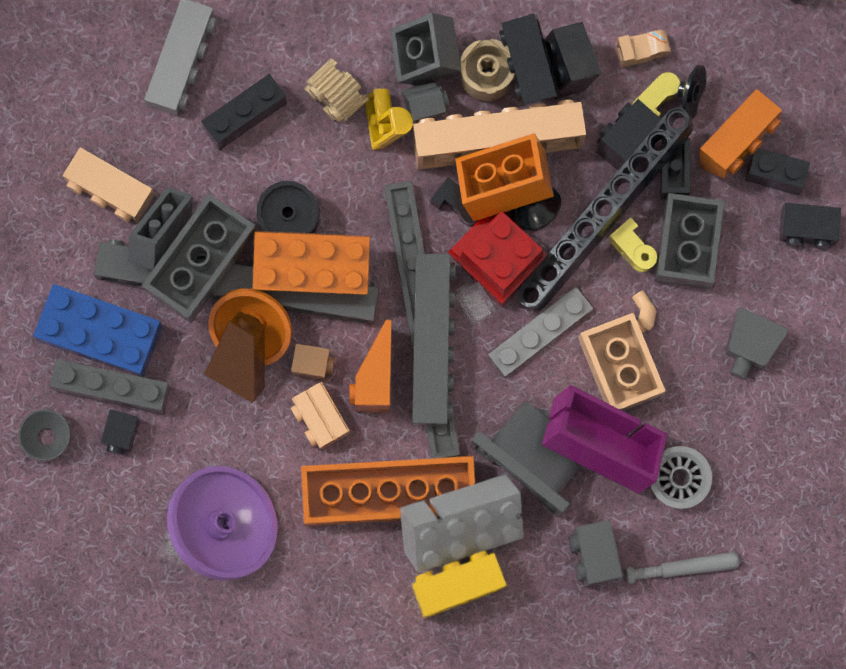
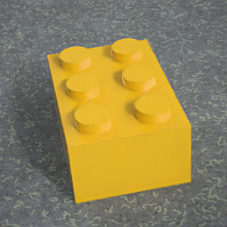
(458, 584)

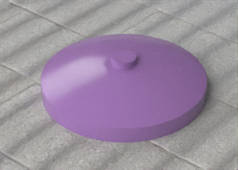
(222, 523)

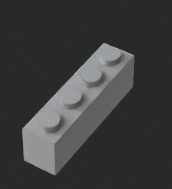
(179, 57)

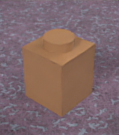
(312, 362)

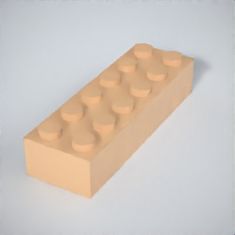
(442, 141)

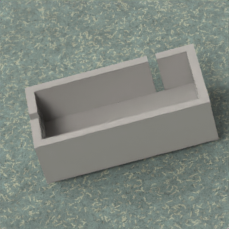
(470, 523)

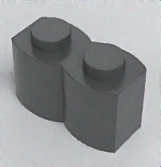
(425, 101)

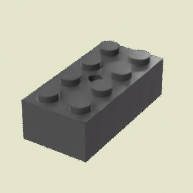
(212, 233)

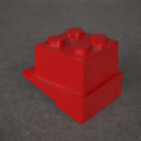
(498, 256)

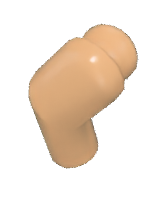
(647, 311)

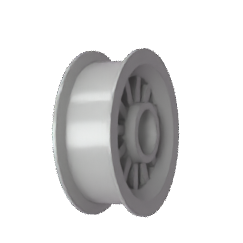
(704, 476)

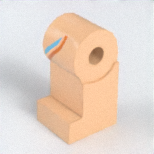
(642, 47)

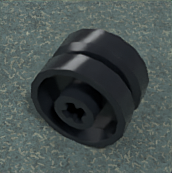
(279, 199)

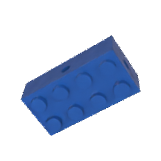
(98, 330)

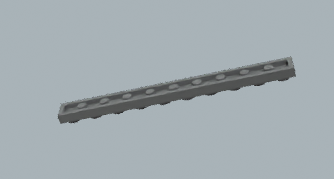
(407, 244)

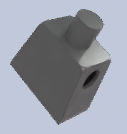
(752, 342)

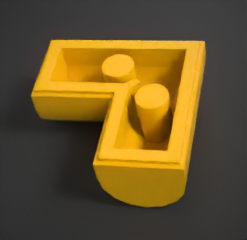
(384, 121)

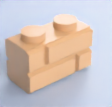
(320, 416)

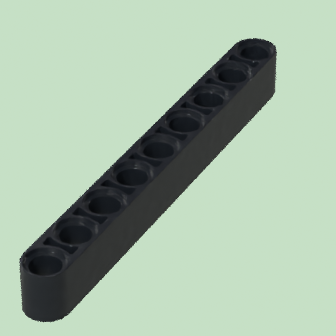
(608, 195)

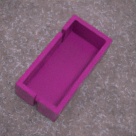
(597, 439)

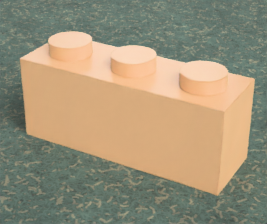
(107, 186)

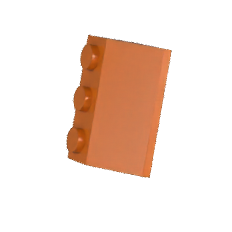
(740, 135)

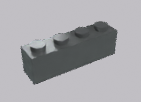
(110, 386)

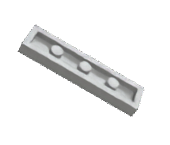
(540, 332)

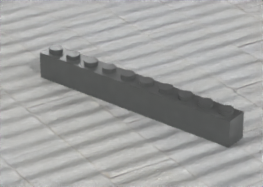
(114, 266)

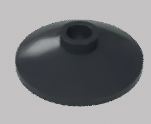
(692, 90)

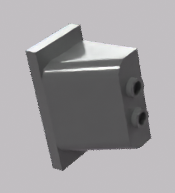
(521, 454)

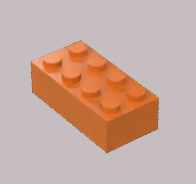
(311, 262)

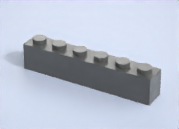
(431, 340)

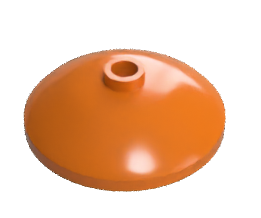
(261, 306)

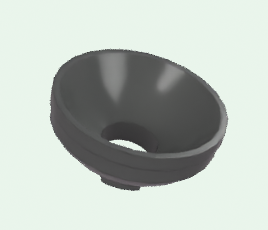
(34, 424)

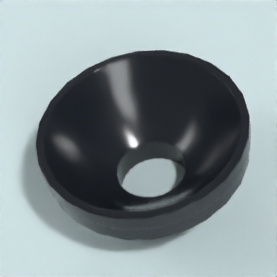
(538, 213)

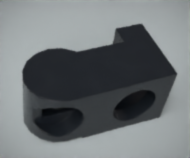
(450, 195)

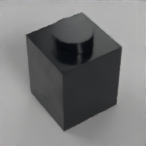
(120, 432)

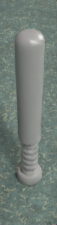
(697, 565)

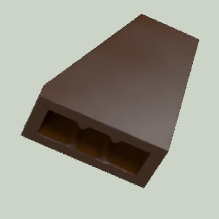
(240, 357)

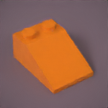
(372, 381)

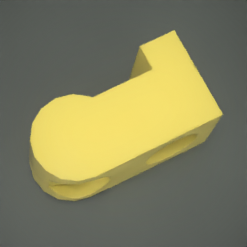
(661, 90)
(630, 246)

